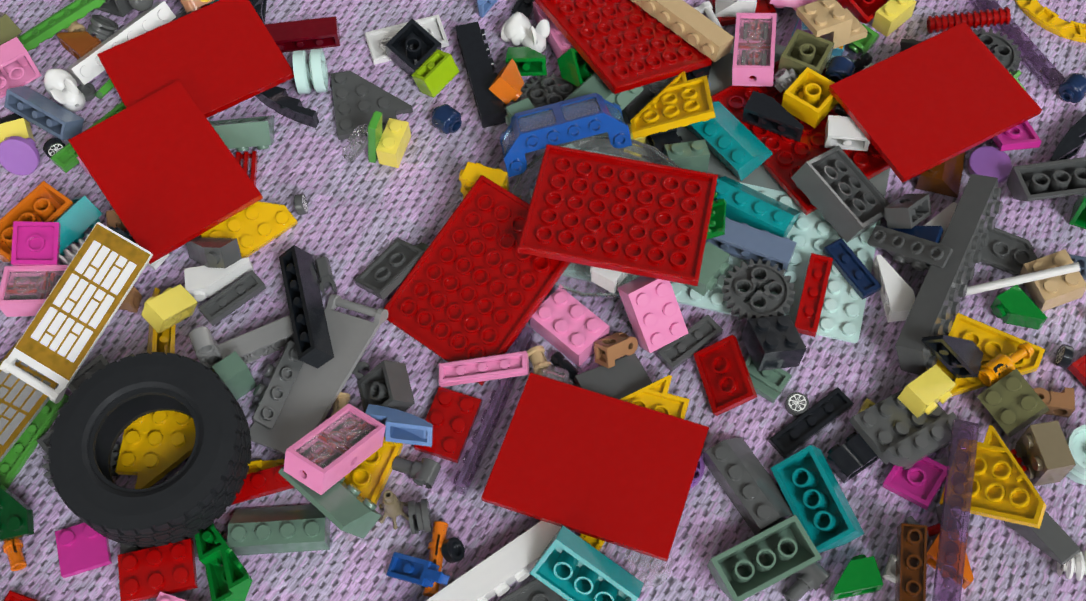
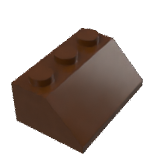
(943, 178)

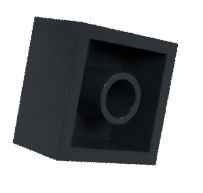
(411, 47)
(773, 342)

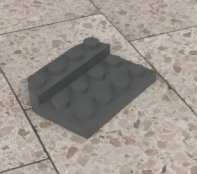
(901, 436)

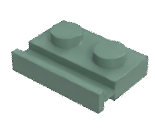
(768, 382)

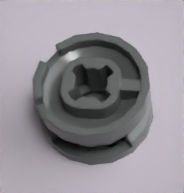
(102, 27)
(422, 512)

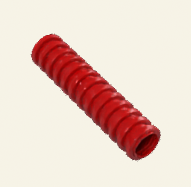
(971, 19)

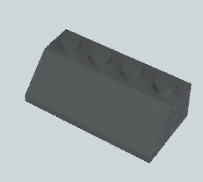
(1048, 179)
(747, 484)

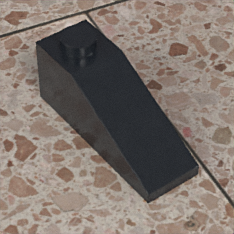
(770, 115)
(957, 354)

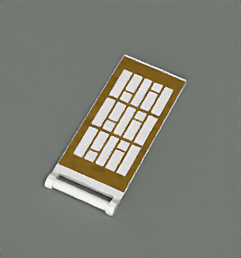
(78, 310)

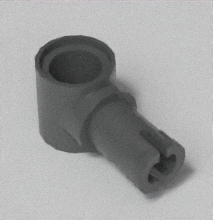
(422, 472)
(807, 580)

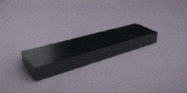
(810, 422)

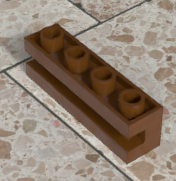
(911, 562)

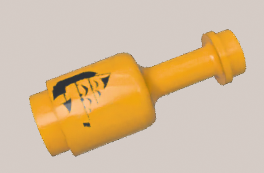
(1003, 365)

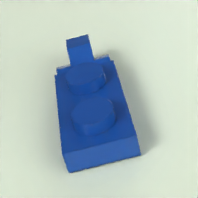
(415, 571)

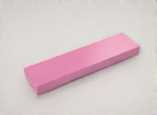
(483, 369)

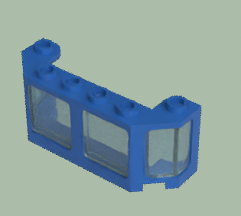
(561, 124)

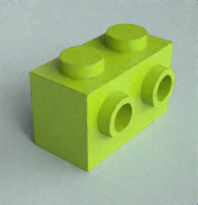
(435, 73)

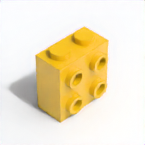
(474, 170)

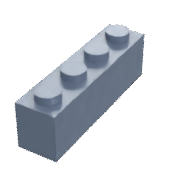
(43, 112)
(751, 243)

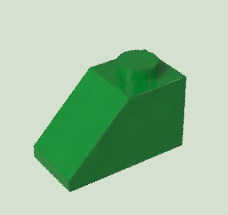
(527, 60)
(1018, 309)
(858, 578)

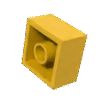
(809, 97)

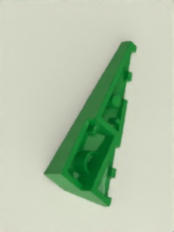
(224, 571)

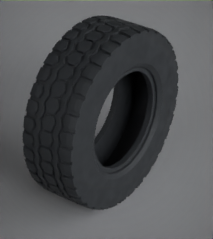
(107, 406)

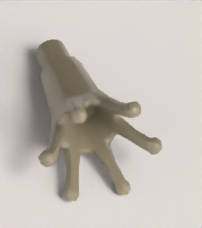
(392, 508)

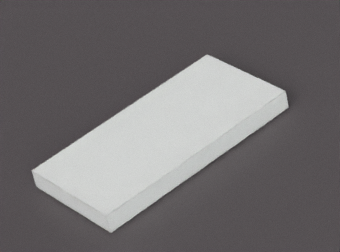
(379, 38)

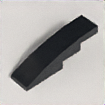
(290, 107)
(1071, 142)

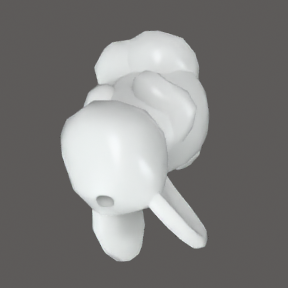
(520, 31)
(64, 89)

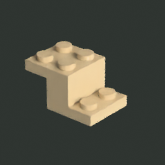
(831, 22)

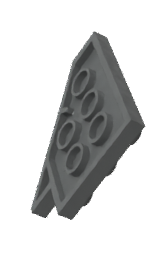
(358, 99)

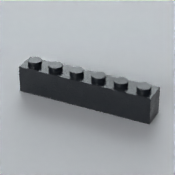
(480, 73)
(306, 307)

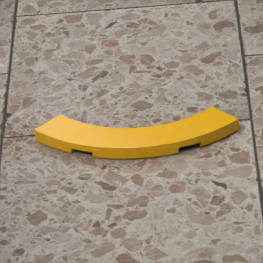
(1051, 22)

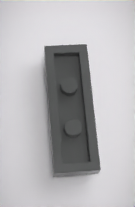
(232, 298)
(683, 348)

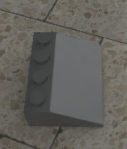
(841, 193)

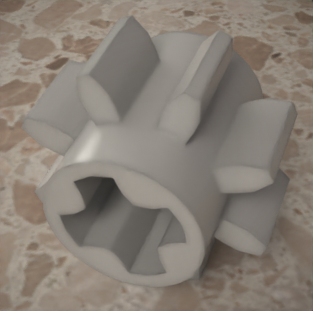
(784, 79)

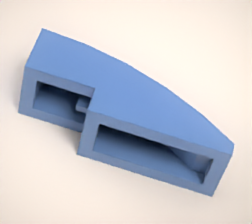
(402, 426)

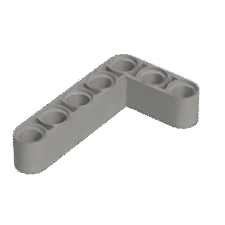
(248, 346)

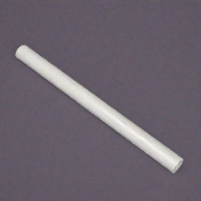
(1024, 278)

